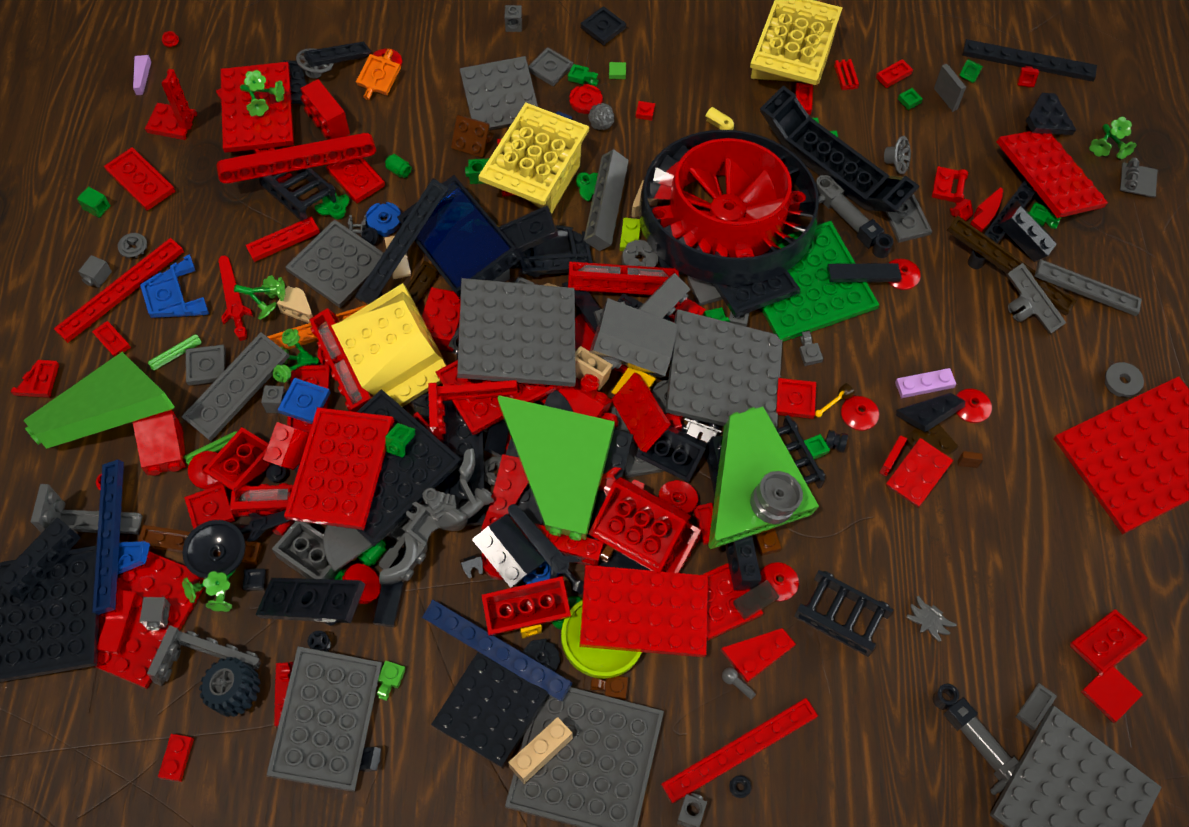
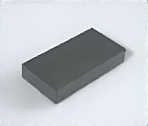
(1036, 706)

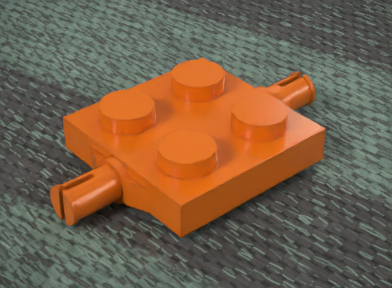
(378, 74)

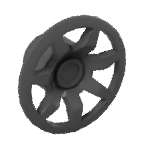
(312, 72)
(896, 155)

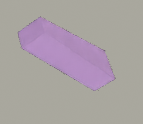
(141, 70)

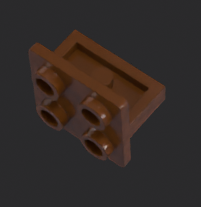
(471, 136)

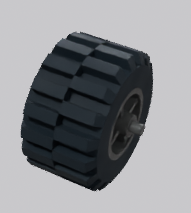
(229, 686)

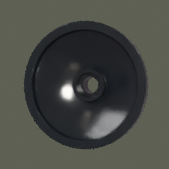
(210, 539)

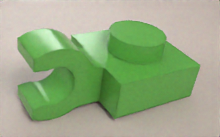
(389, 677)

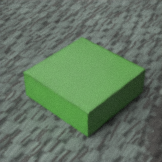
(617, 70)

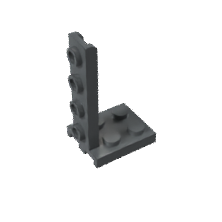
(50, 506)
(170, 651)

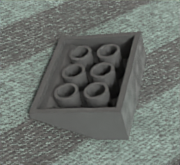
(634, 338)

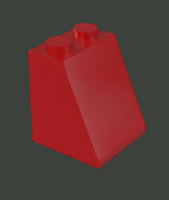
(160, 443)
(286, 446)

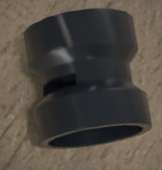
(836, 441)

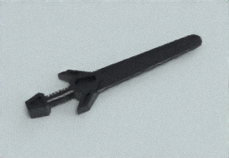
(261, 523)
(555, 559)

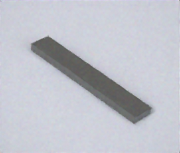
(1088, 287)

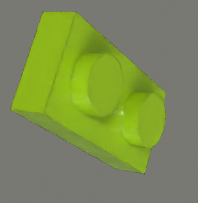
(630, 231)

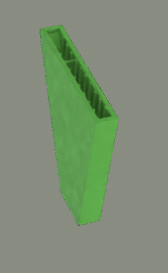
(100, 401)
(747, 454)
(562, 461)

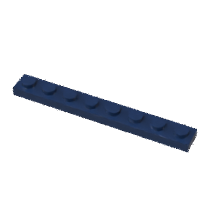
(108, 538)
(497, 650)

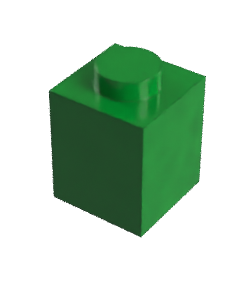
(93, 202)

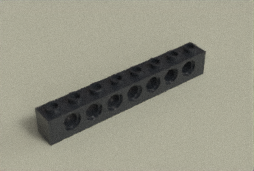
(740, 553)

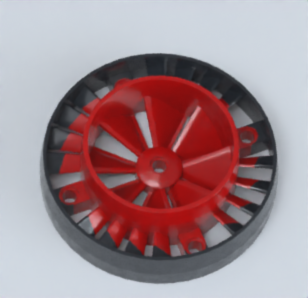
(741, 223)

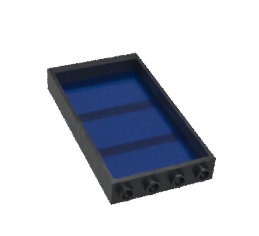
(463, 239)

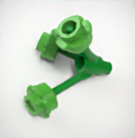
(282, 372)

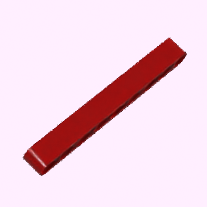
(295, 158)

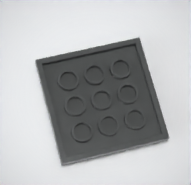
(498, 91)
(335, 263)

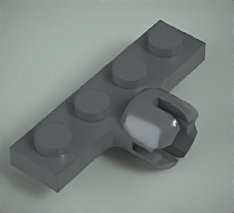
(1033, 300)

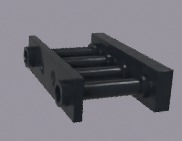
(289, 199)
(816, 474)
(826, 623)

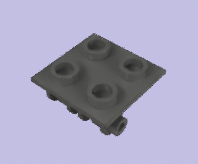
(1138, 179)

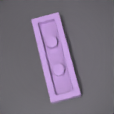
(925, 383)

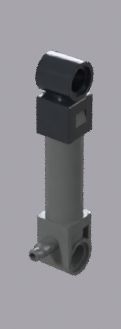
(869, 232)
(964, 718)

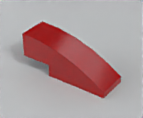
(986, 211)

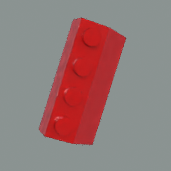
(583, 401)
(526, 605)

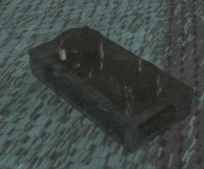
(755, 600)

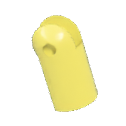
(719, 119)

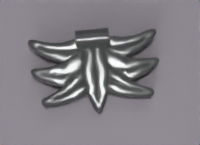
(930, 619)

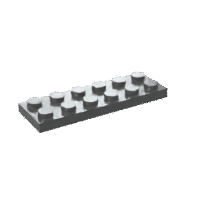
(235, 386)

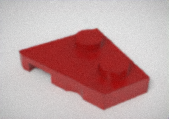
(38, 380)

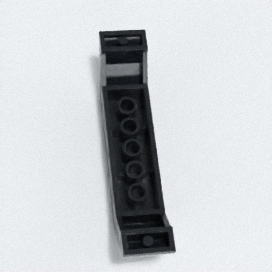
(832, 157)

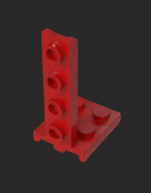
(175, 118)
(467, 390)

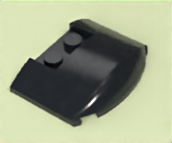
(556, 253)

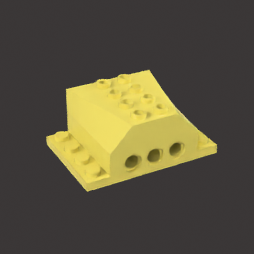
(795, 41)
(536, 156)
(391, 347)

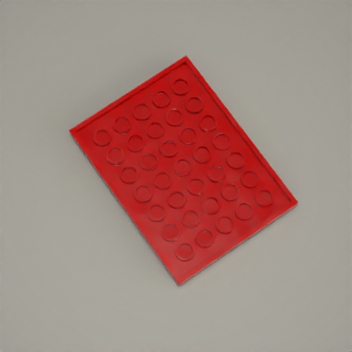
(1135, 455)

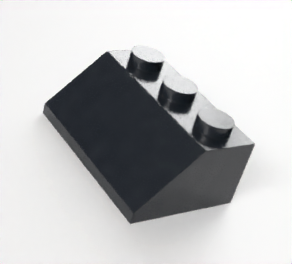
(1027, 232)
(675, 453)
(508, 550)

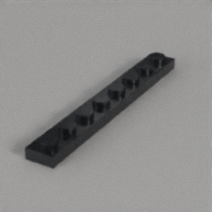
(1025, 58)
(401, 242)

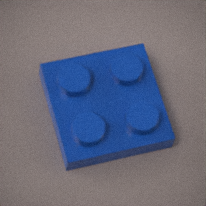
(302, 400)

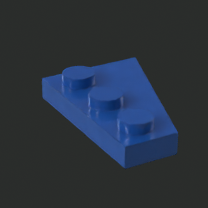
(132, 555)

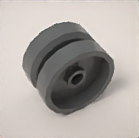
(776, 497)

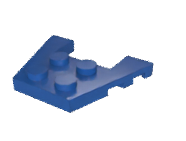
(164, 294)

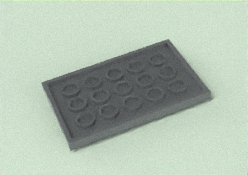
(324, 719)

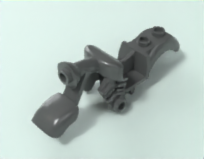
(437, 513)

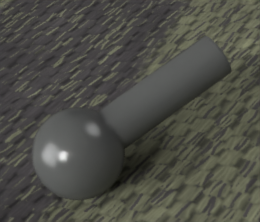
(731, 676)

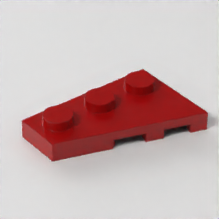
(508, 485)
(758, 653)

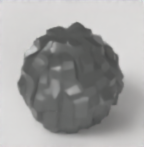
(601, 116)

